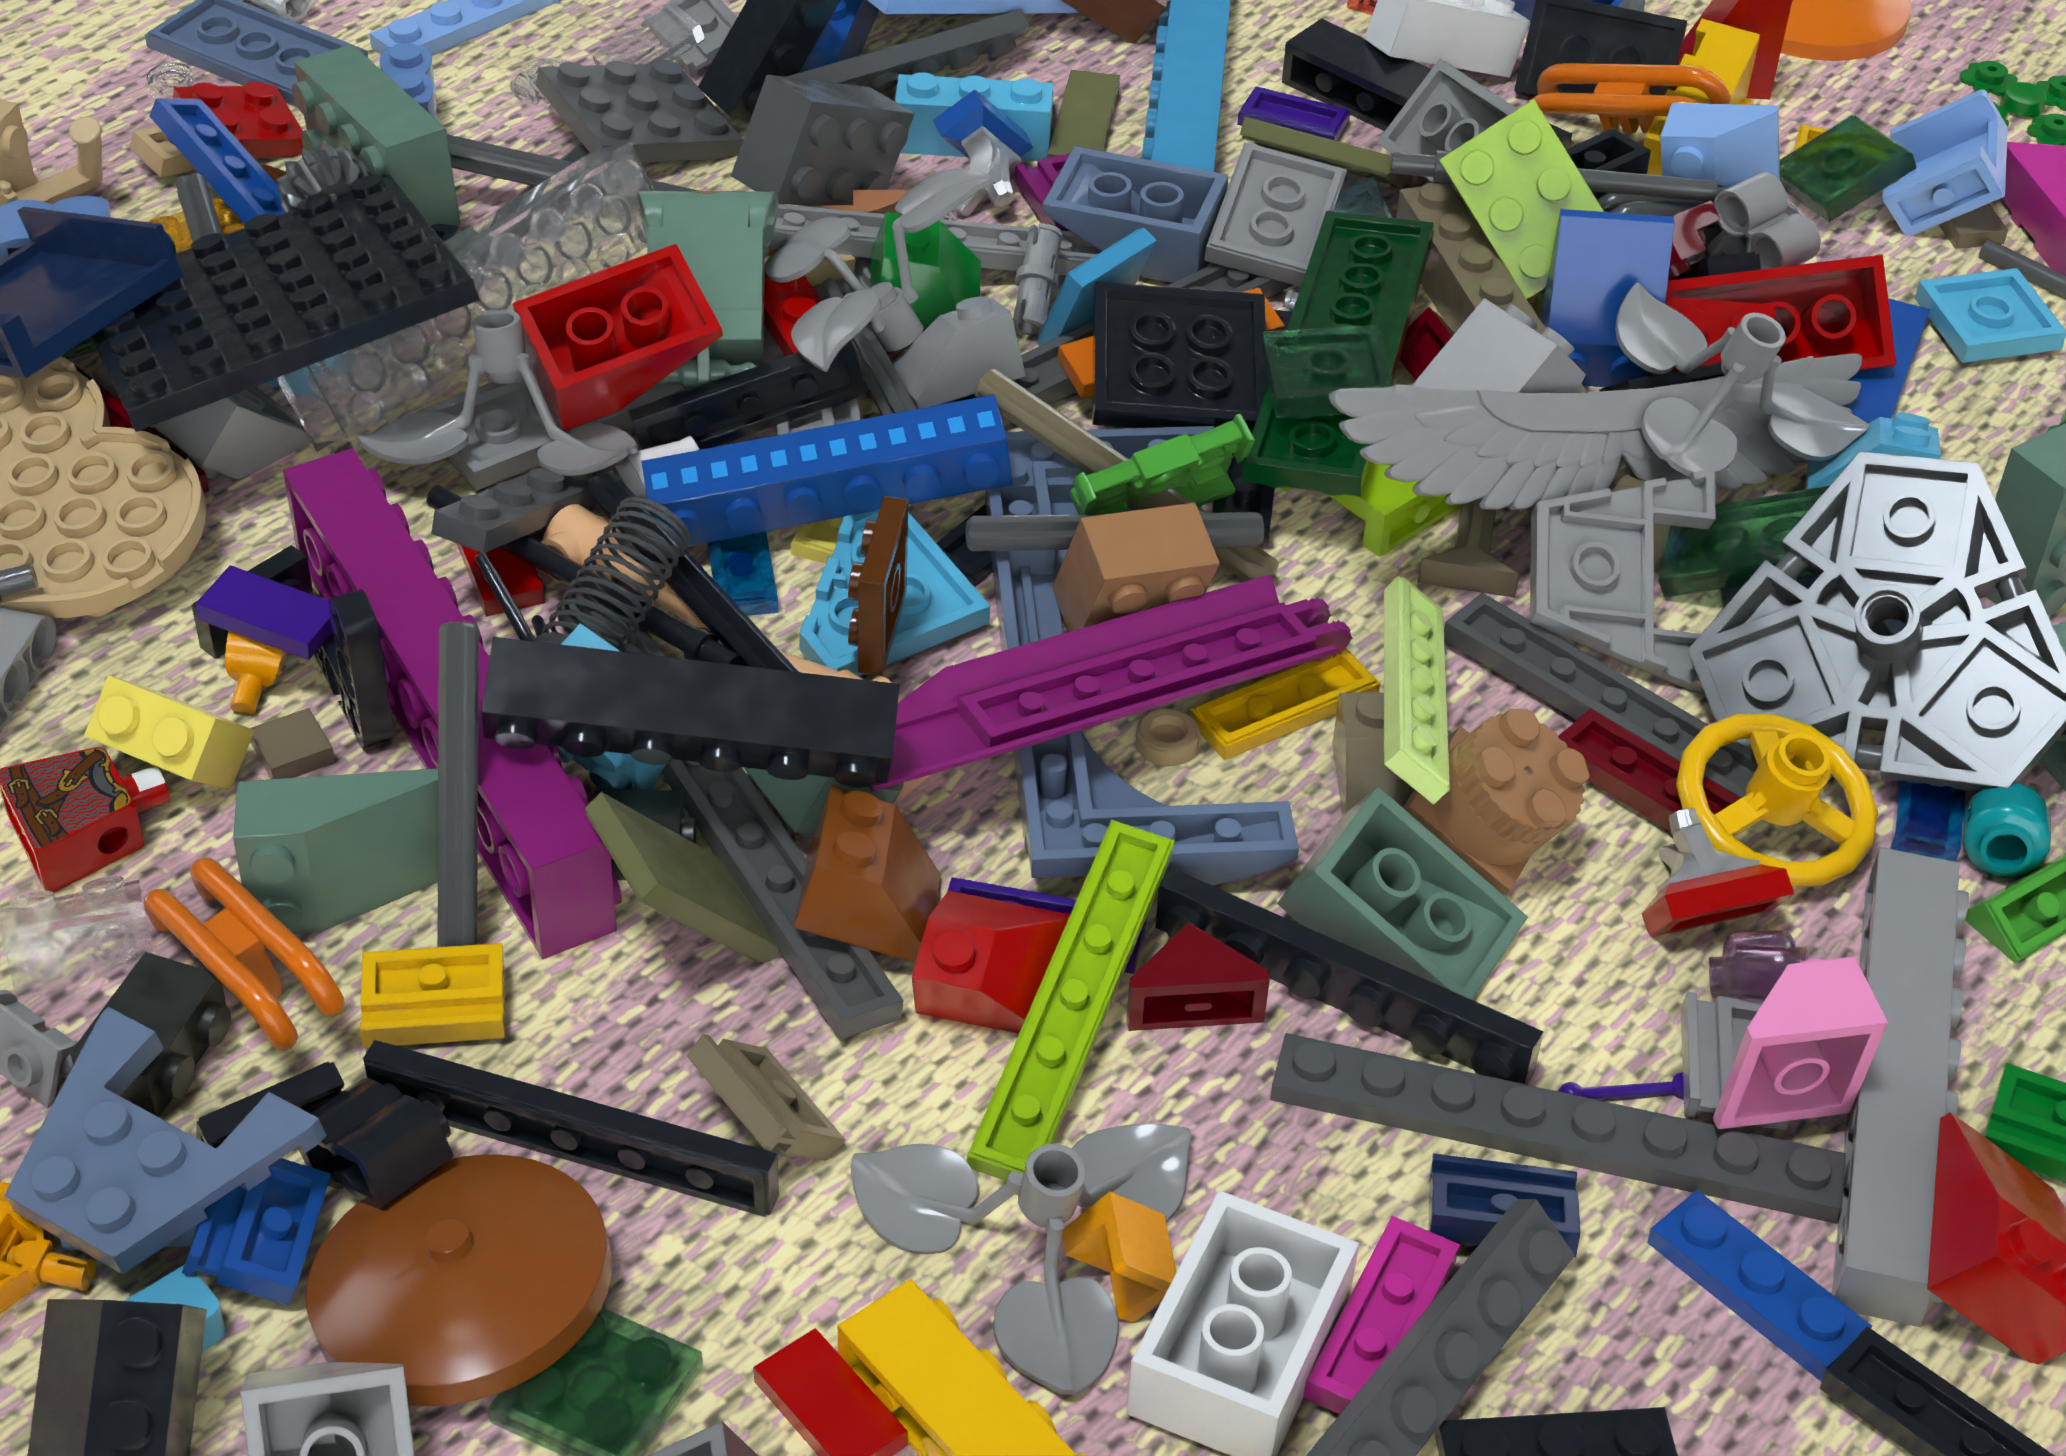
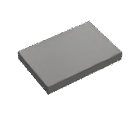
(1273, 213)

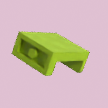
(1392, 510)

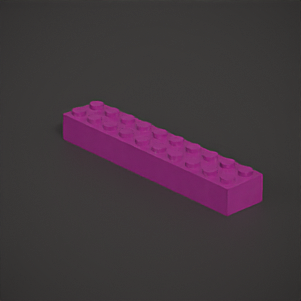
(528, 809)

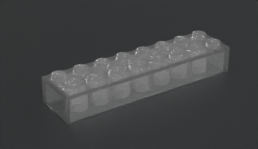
(540, 240)

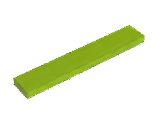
(1071, 1000)

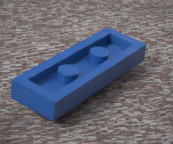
(1757, 1283)

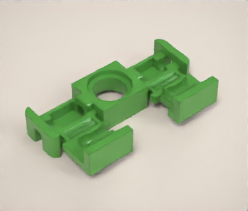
(1189, 464)

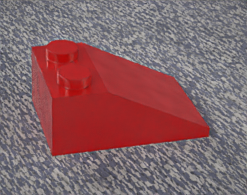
(615, 334)
(1998, 1244)

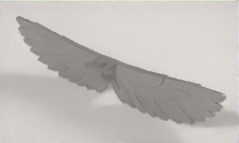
(1562, 444)

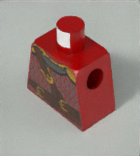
(77, 812)

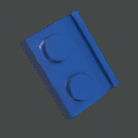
(262, 1234)

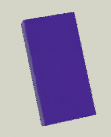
(1295, 113)
(266, 612)

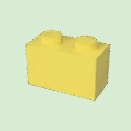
(169, 733)

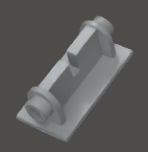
(29, 1056)

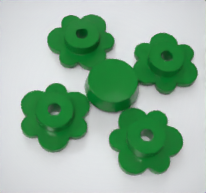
(2023, 98)

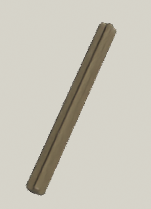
(1094, 455)

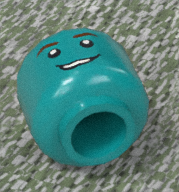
(2007, 830)

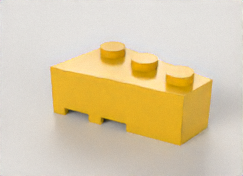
(1725, 52)

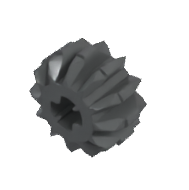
(319, 172)

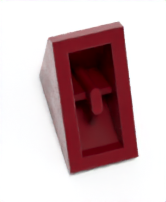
(1196, 985)

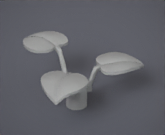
(886, 308)
(503, 356)
(1689, 440)
(1051, 1329)

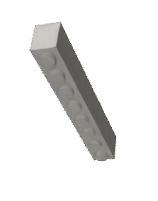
(1894, 1123)

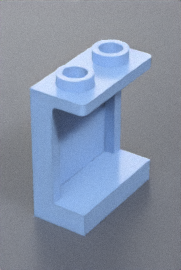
(1957, 160)

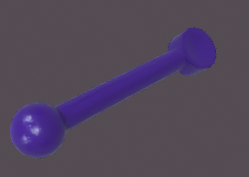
(1674, 1088)

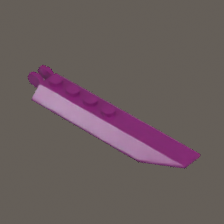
(1106, 674)

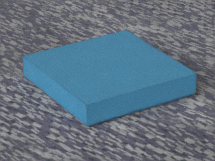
(1116, 264)

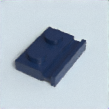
(1474, 1194)

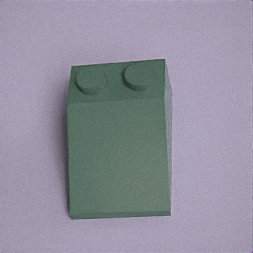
(336, 843)
(1403, 898)

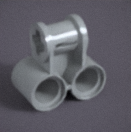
(1757, 222)

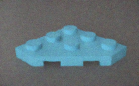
(935, 609)

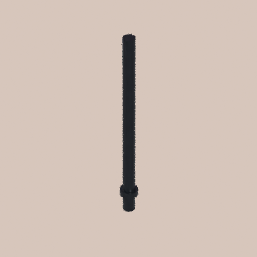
(695, 644)

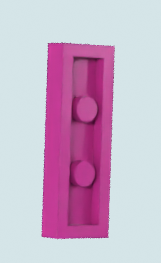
(1386, 1302)

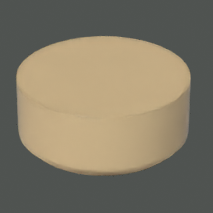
(1167, 737)

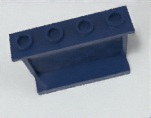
(75, 282)

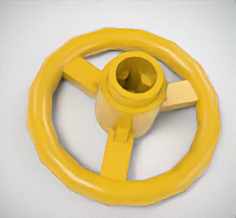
(1784, 790)

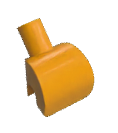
(253, 668)

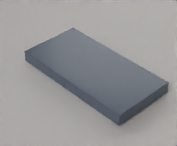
(240, 43)

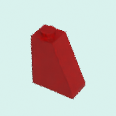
(1758, 16)

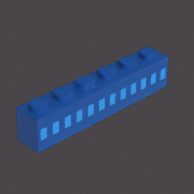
(832, 470)

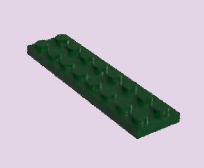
(1358, 275)

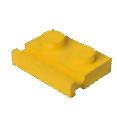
(433, 995)

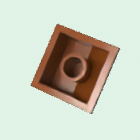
(867, 877)

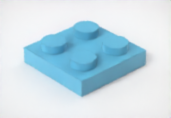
(1990, 315)

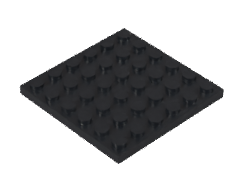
(281, 299)

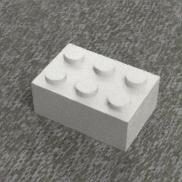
(1241, 1328)

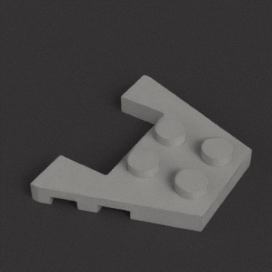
(1598, 570)

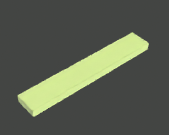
(1415, 690)

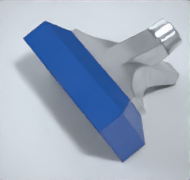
(989, 142)

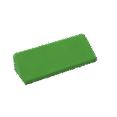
(2025, 912)

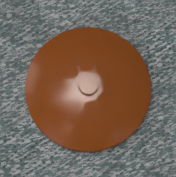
(463, 1278)

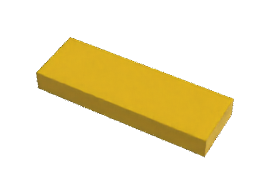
(1280, 703)

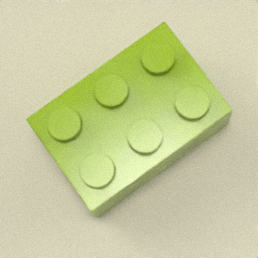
(1514, 188)

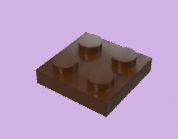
(879, 585)

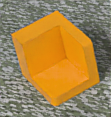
(1129, 1245)

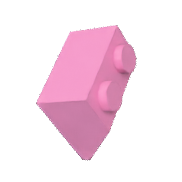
(1804, 1047)

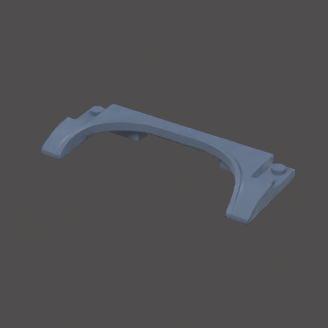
(1062, 782)

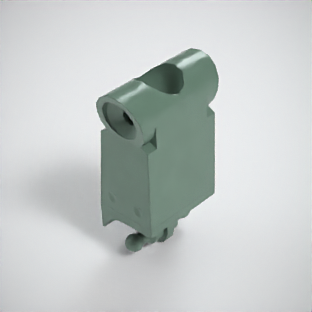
(725, 247)

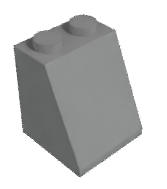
(1503, 354)

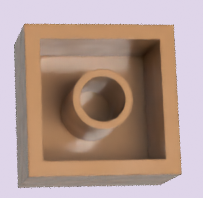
(1133, 564)

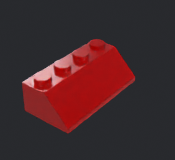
(1820, 306)

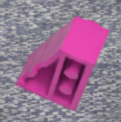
(2038, 197)

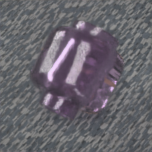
(1753, 964)

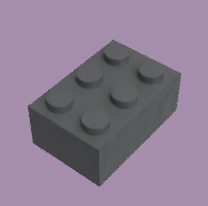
(820, 141)

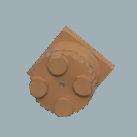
(1506, 794)

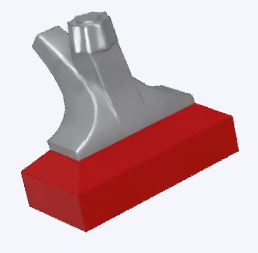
(1709, 883)

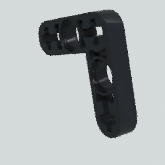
(356, 668)

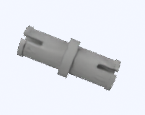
(1037, 278)

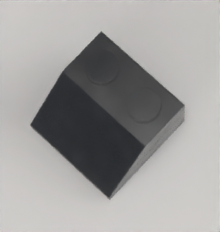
(117, 1379)

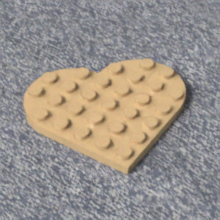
(88, 501)

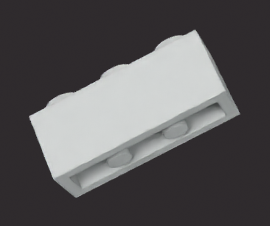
(1464, 33)

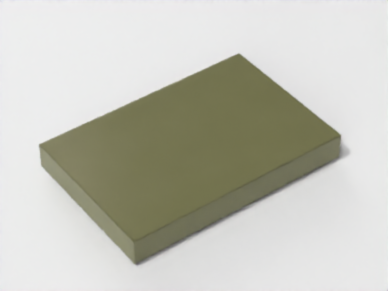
(1331, 152)
(680, 878)

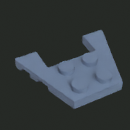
(125, 1178)

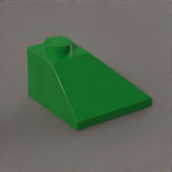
(939, 266)

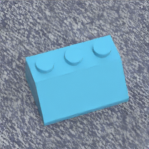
(928, 96)

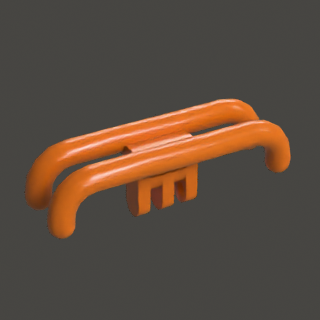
(1623, 91)
(234, 948)

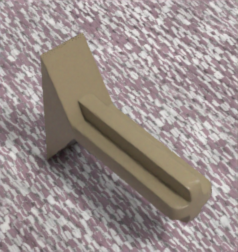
(1470, 563)

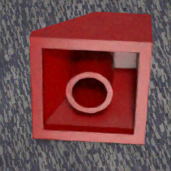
(984, 960)

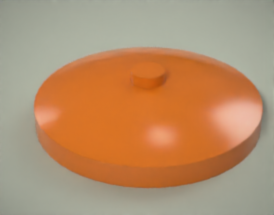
(1844, 28)

